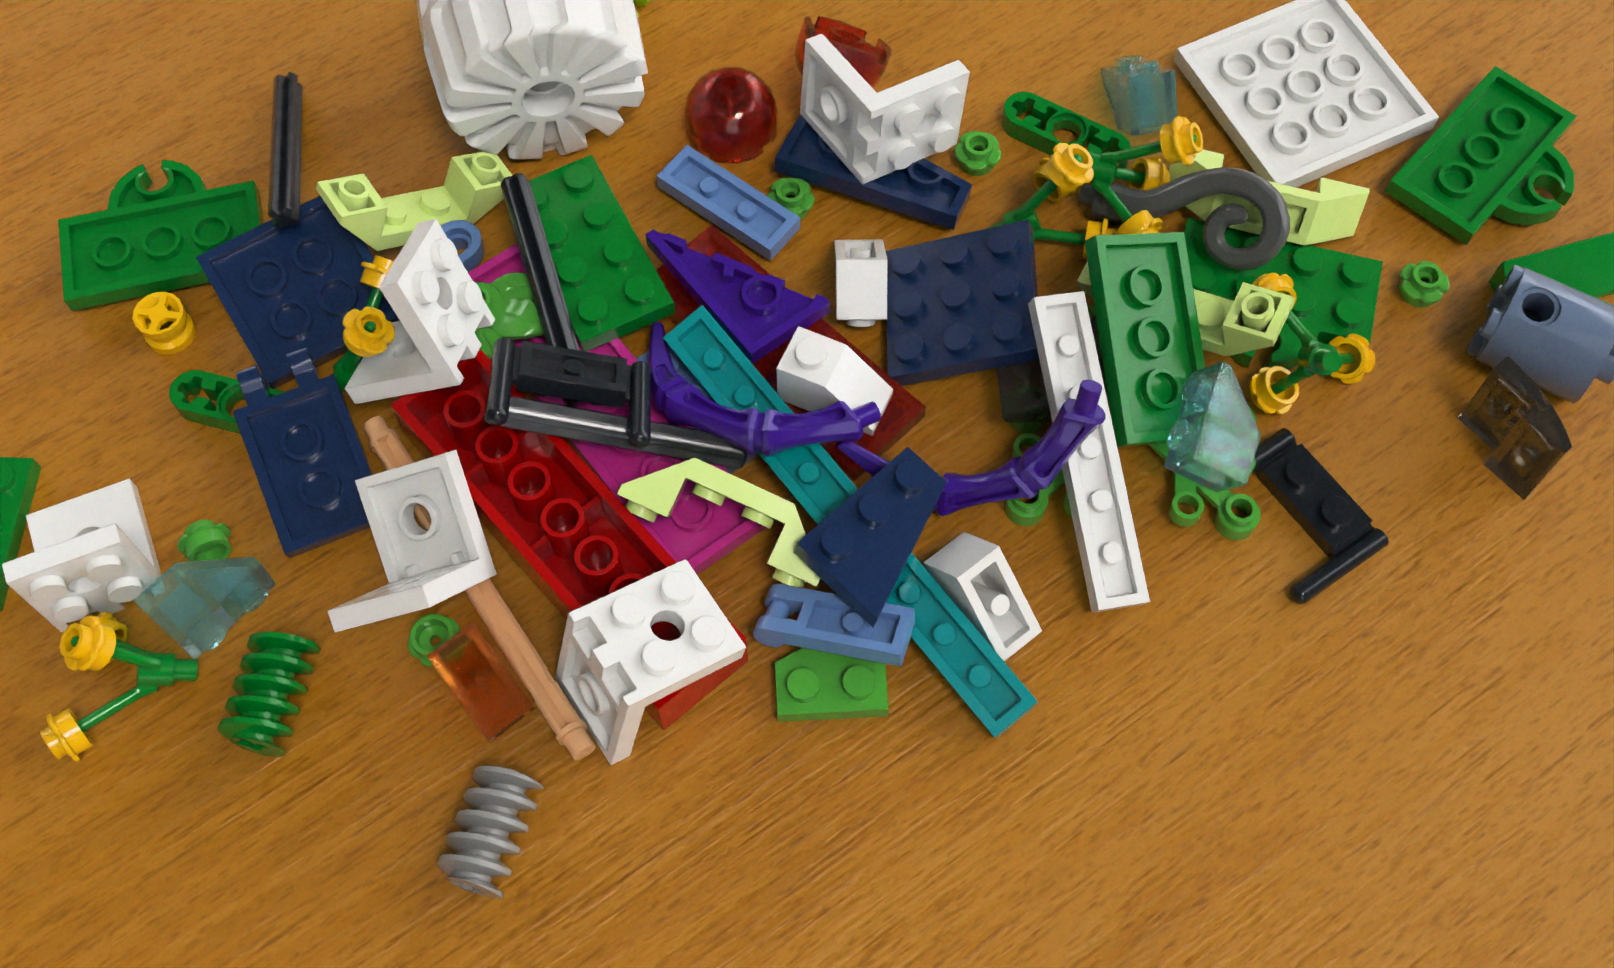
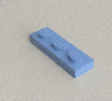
(728, 202)

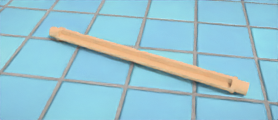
(499, 619)

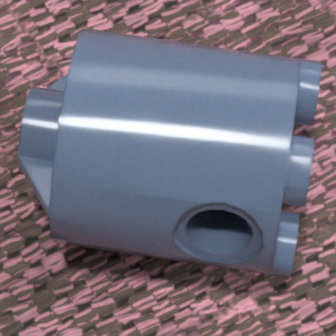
(1548, 331)

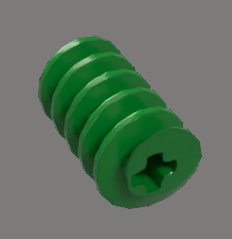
(265, 690)

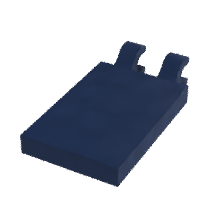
(304, 455)

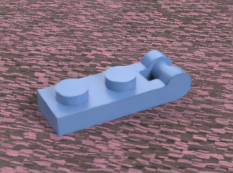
(833, 625)

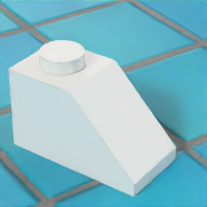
(860, 281)
(825, 371)
(985, 591)

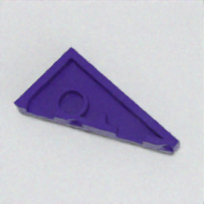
(746, 304)

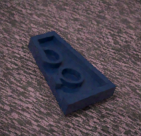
(872, 534)

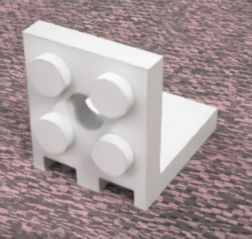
(885, 128)
(437, 322)
(86, 556)
(418, 562)
(618, 666)

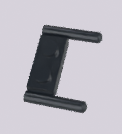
(572, 376)
(1319, 508)

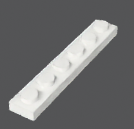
(1094, 470)

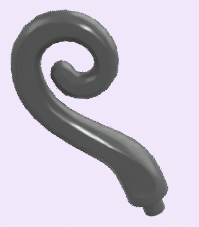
(1204, 183)

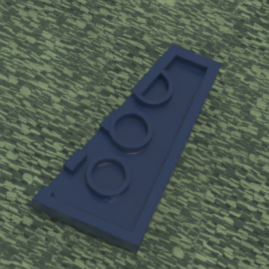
(917, 191)

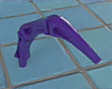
(748, 428)
(1021, 475)

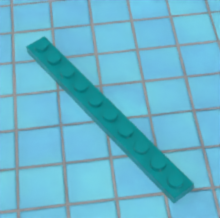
(822, 487)

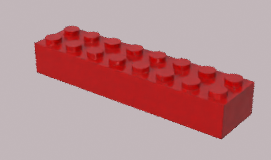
(546, 510)

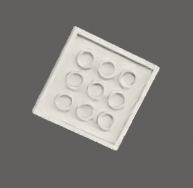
(1304, 90)

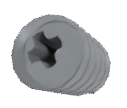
(487, 829)

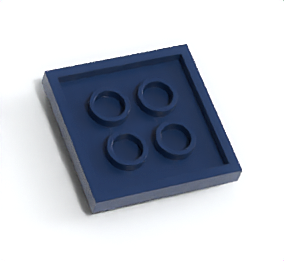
(292, 287)
(961, 304)

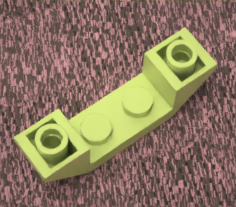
(1314, 216)
(387, 222)
(1229, 325)
(661, 491)

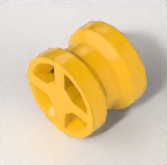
(156, 313)

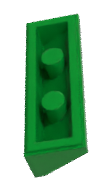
(1581, 265)

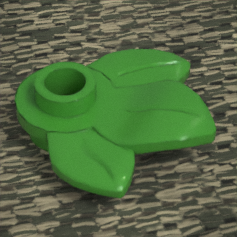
(513, 309)

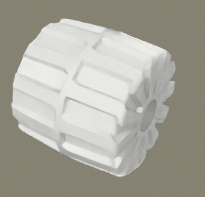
(533, 70)

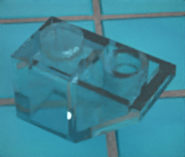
(1140, 94)
(1214, 432)
(204, 599)

